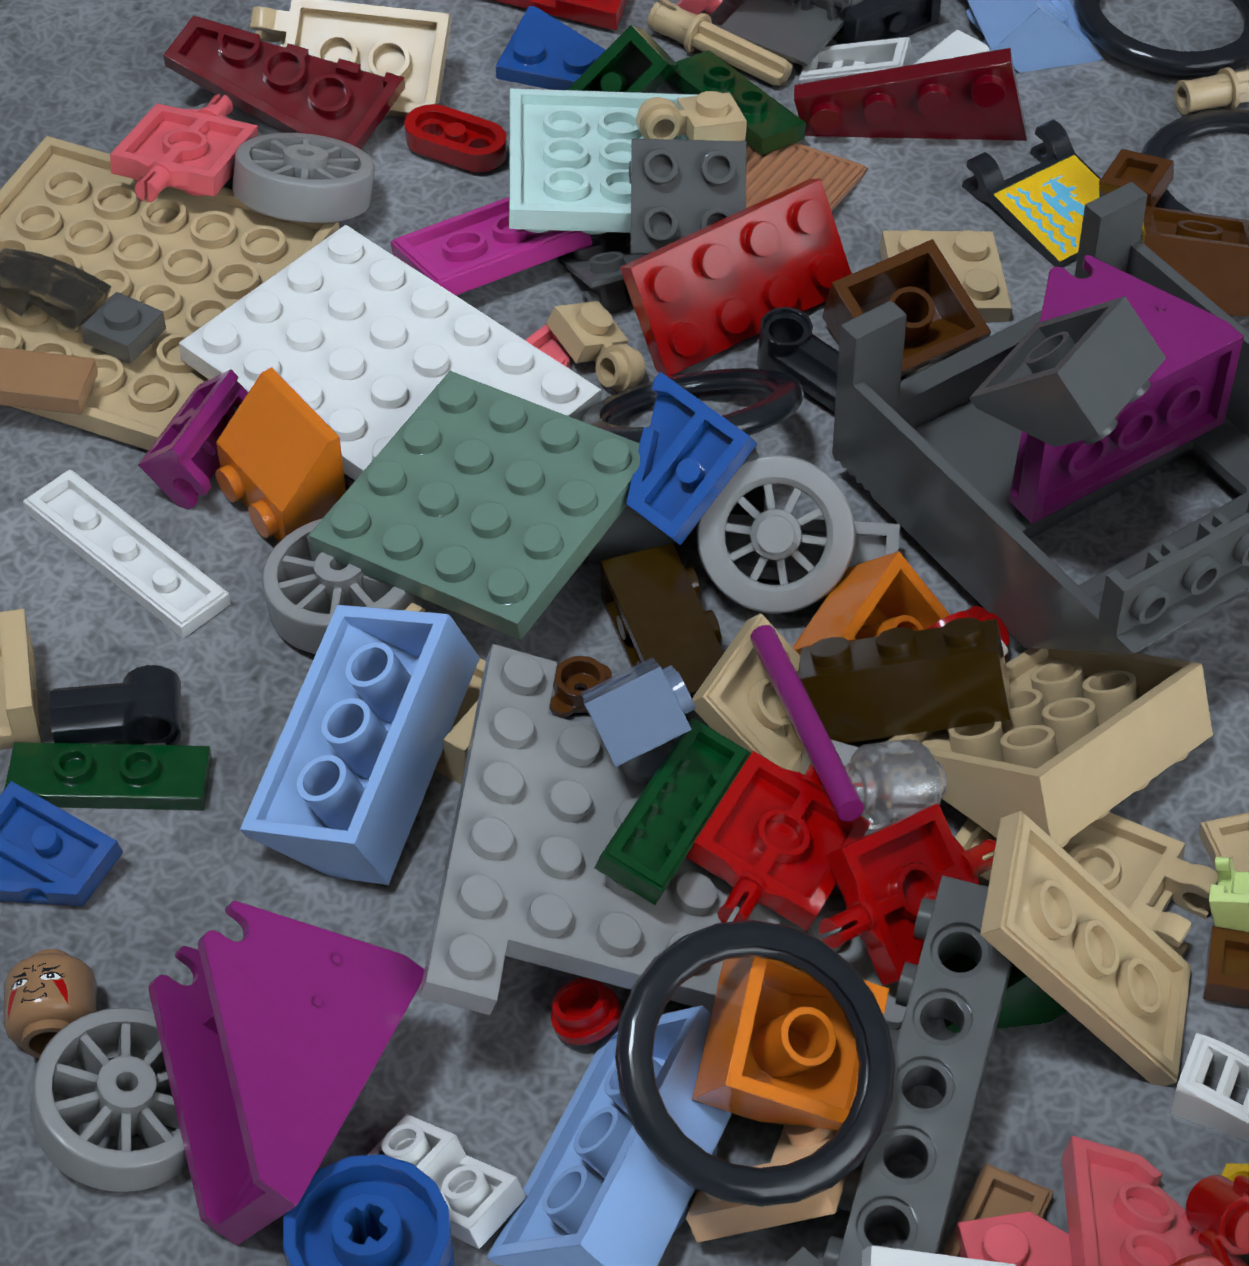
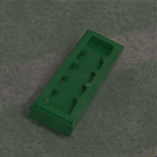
(768, 121)
(113, 775)
(672, 811)

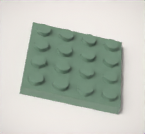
(482, 504)

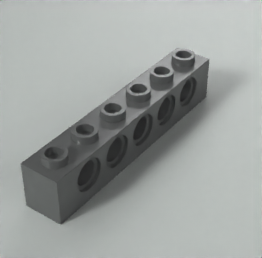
(949, 1066)

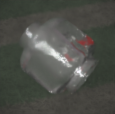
(895, 780)

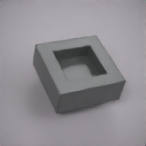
(123, 327)

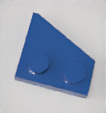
(546, 53)
(684, 460)
(49, 852)

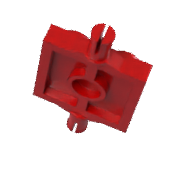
(773, 842)
(887, 879)

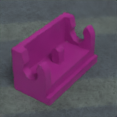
(186, 450)

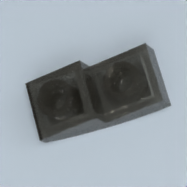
(49, 285)

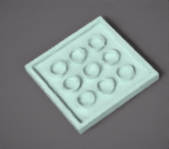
(573, 159)

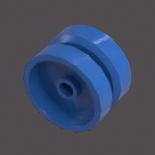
(369, 1215)

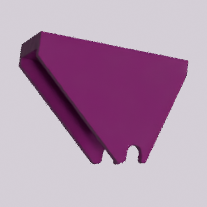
(1184, 398)
(272, 1056)

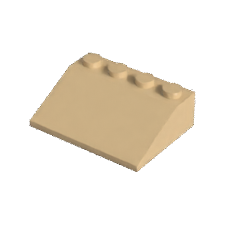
(1077, 738)

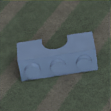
(639, 709)

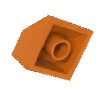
(280, 459)
(872, 600)
(779, 1047)

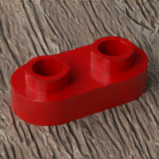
(456, 138)

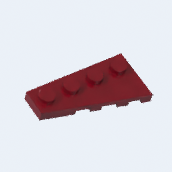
(284, 83)
(928, 100)

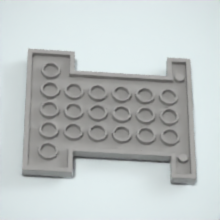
(524, 851)

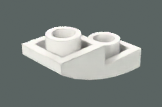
(474, 1191)

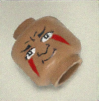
(45, 997)

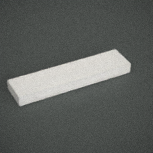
(127, 553)

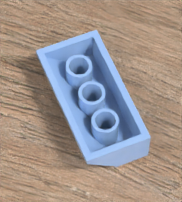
(1037, 31)
(362, 741)
(597, 1184)

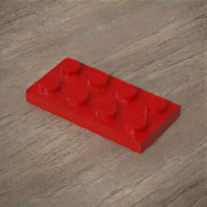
(727, 276)

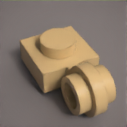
(698, 117)
(592, 335)

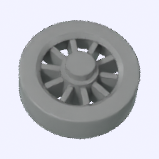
(303, 177)
(777, 535)
(308, 586)
(115, 1094)

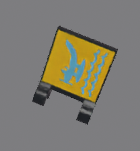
(1043, 201)

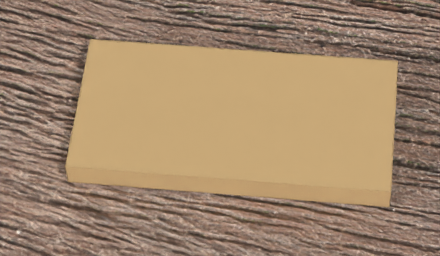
(1086, 949)

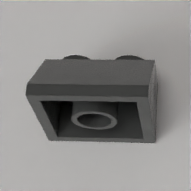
(1073, 374)

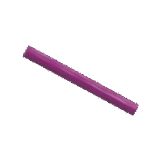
(807, 724)

